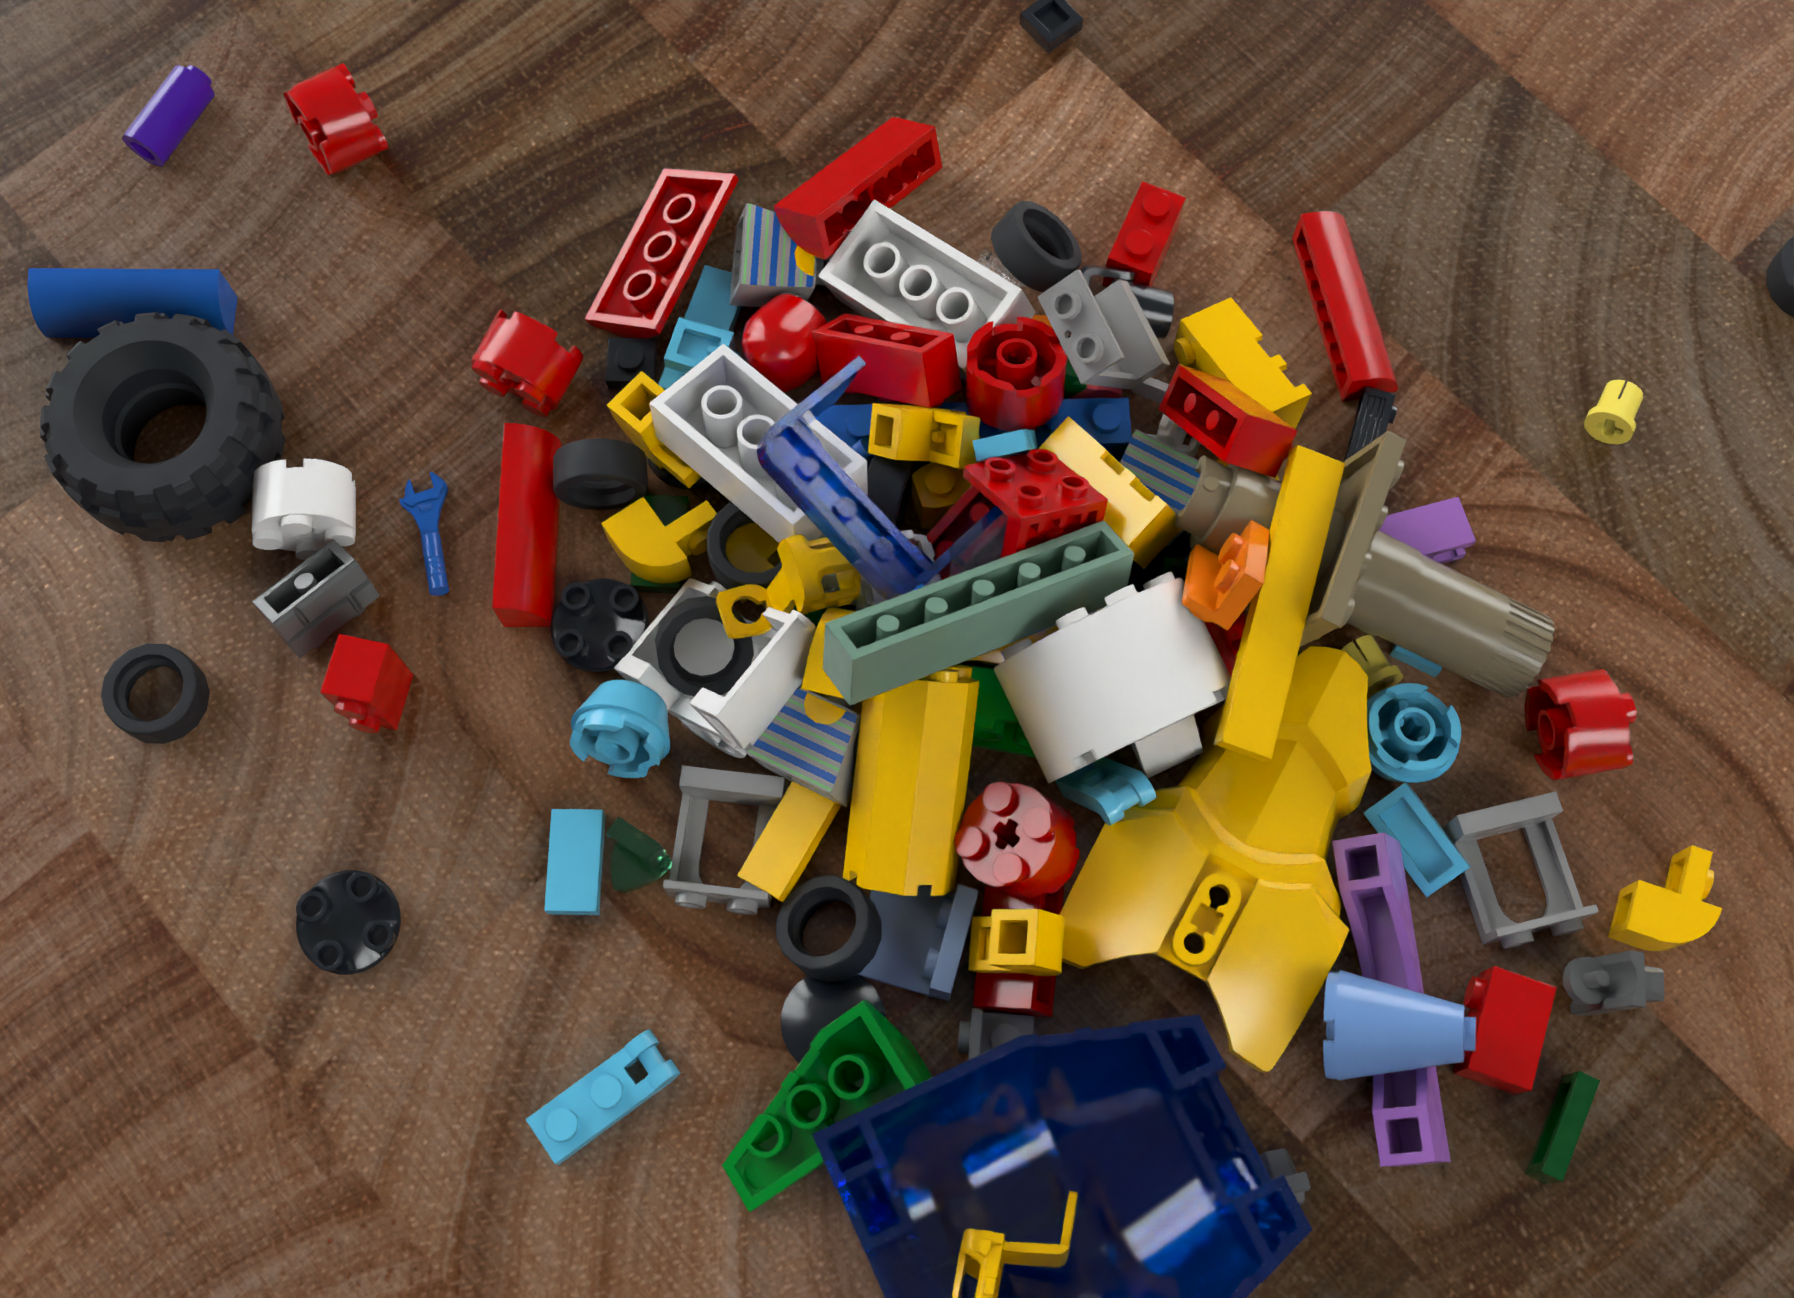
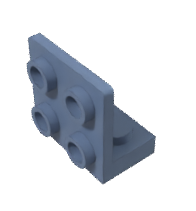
(921, 939)

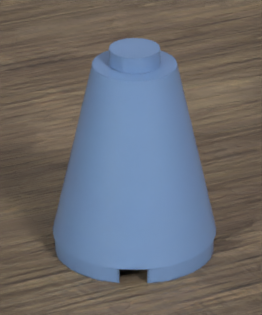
(1389, 1028)

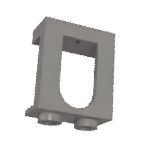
(1109, 333)
(698, 788)
(1534, 816)

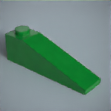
(845, 1071)

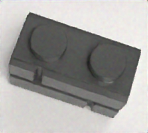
(316, 598)

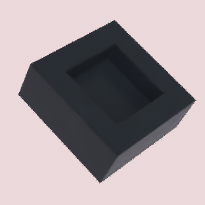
(1050, 22)
(628, 358)

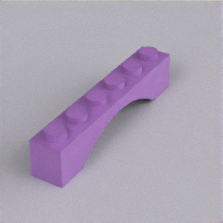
(1378, 908)

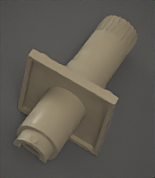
(1379, 580)

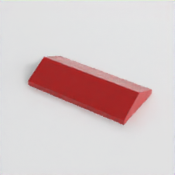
(660, 252)

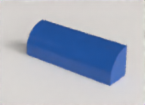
(83, 299)

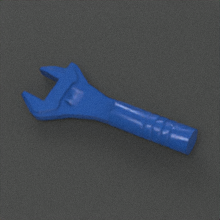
(426, 510)

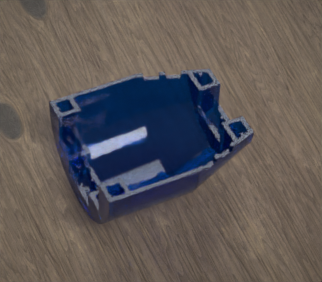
(1120, 1116)

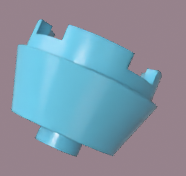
(622, 727)
(1411, 734)

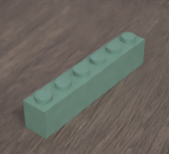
(973, 612)

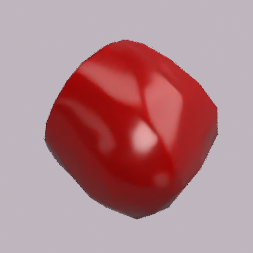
(781, 341)

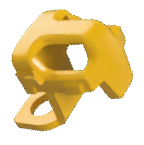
(795, 584)
(985, 1252)

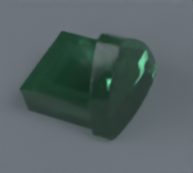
(635, 857)

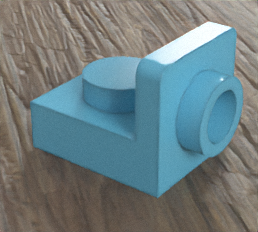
(693, 343)

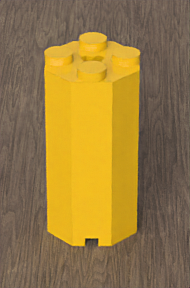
(912, 784)

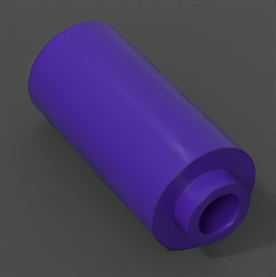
(169, 114)

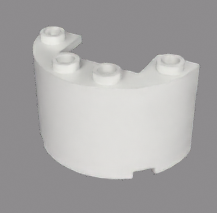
(703, 648)
(1112, 676)

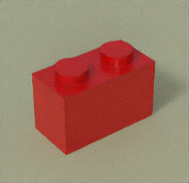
(1146, 233)
(367, 683)
(1509, 1029)

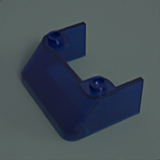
(839, 506)

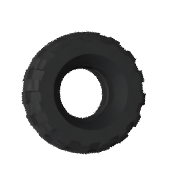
(126, 381)

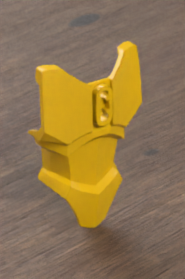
(1259, 838)

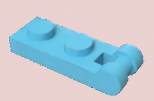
(1107, 788)
(601, 1098)

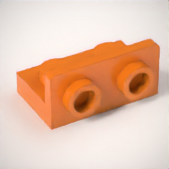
(1224, 584)

